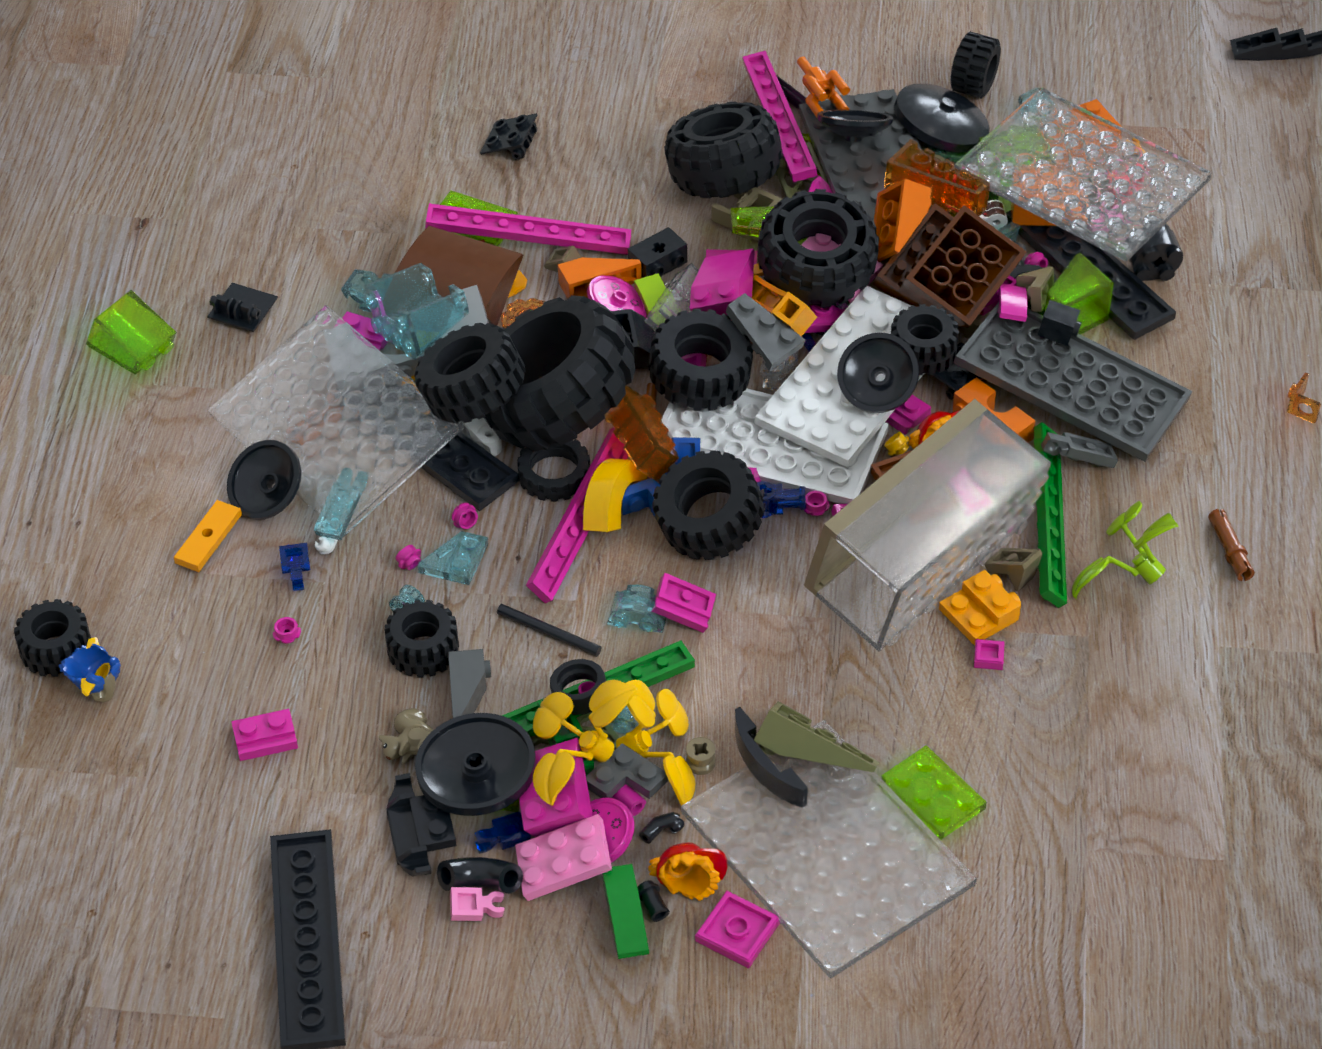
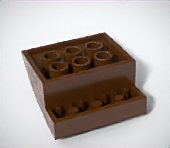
(465, 264)
(951, 264)

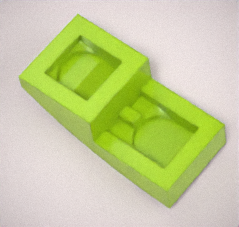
(649, 290)

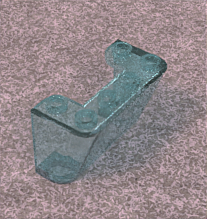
(411, 310)

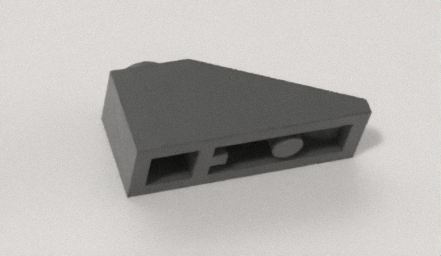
(467, 680)

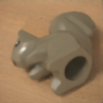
(412, 730)

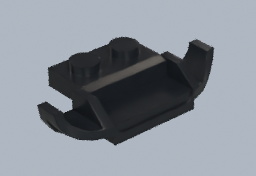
(416, 827)

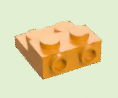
(981, 607)

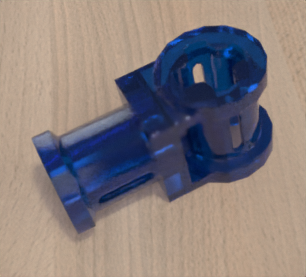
(778, 498)

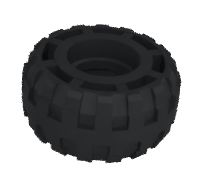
(723, 149)
(810, 274)

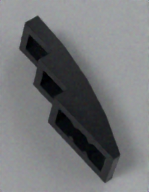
(1276, 46)

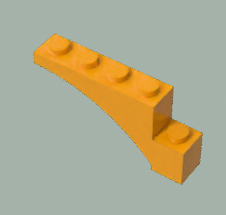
(783, 305)

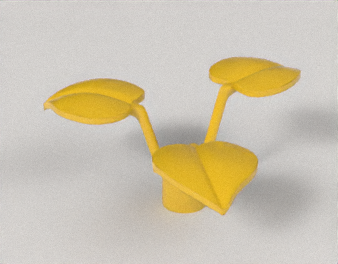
(675, 717)
(555, 770)

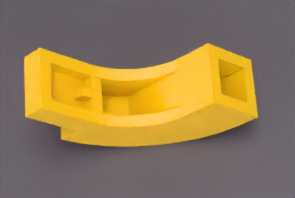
(606, 494)

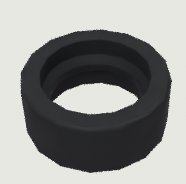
(577, 670)

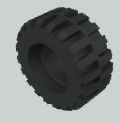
(469, 373)
(700, 385)
(724, 529)

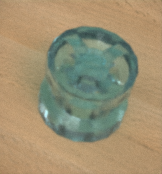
(406, 594)

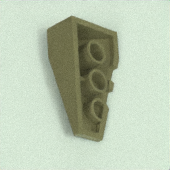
(792, 736)

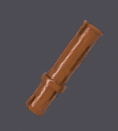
(1234, 550)

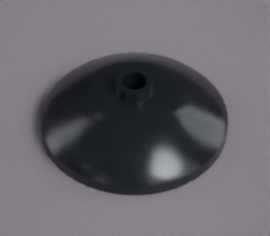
(854, 123)
(873, 356)
(256, 472)

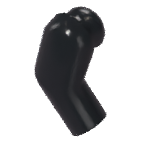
(659, 823)

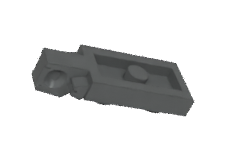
(1080, 448)

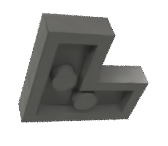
(626, 768)

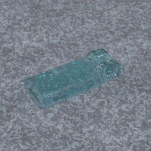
(340, 504)

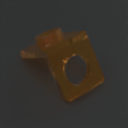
(1296, 397)

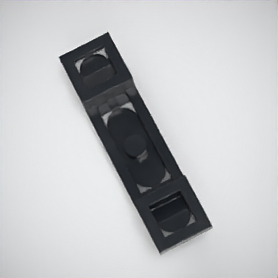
(783, 784)

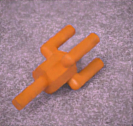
(822, 86)

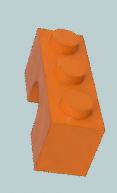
(1015, 418)

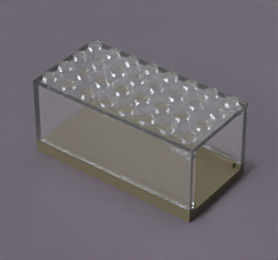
(926, 525)

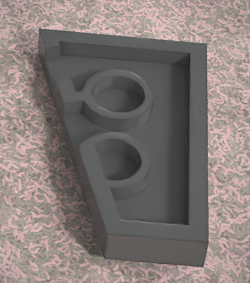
(766, 332)

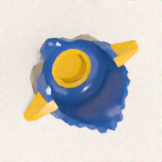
(92, 670)

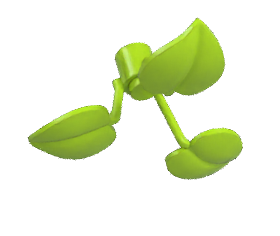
(1144, 563)

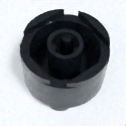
(1158, 257)

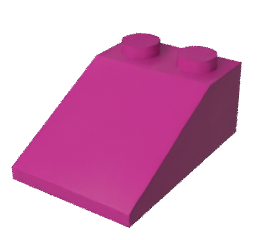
(722, 281)
(570, 804)

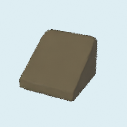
(560, 256)

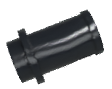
(652, 900)

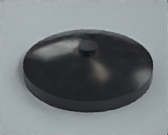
(940, 117)
(475, 764)

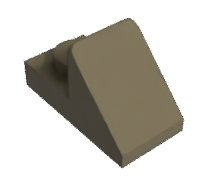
(1037, 285)
(1017, 563)

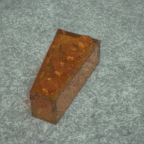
(948, 185)
(643, 434)

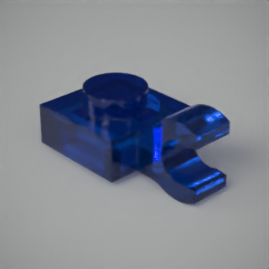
(295, 560)
(505, 830)

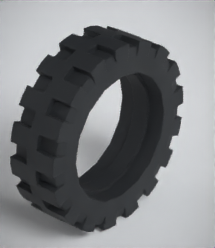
(553, 488)

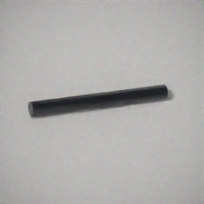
(549, 630)

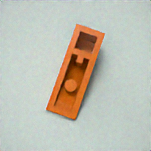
(578, 273)

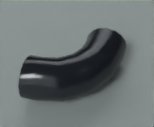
(479, 873)

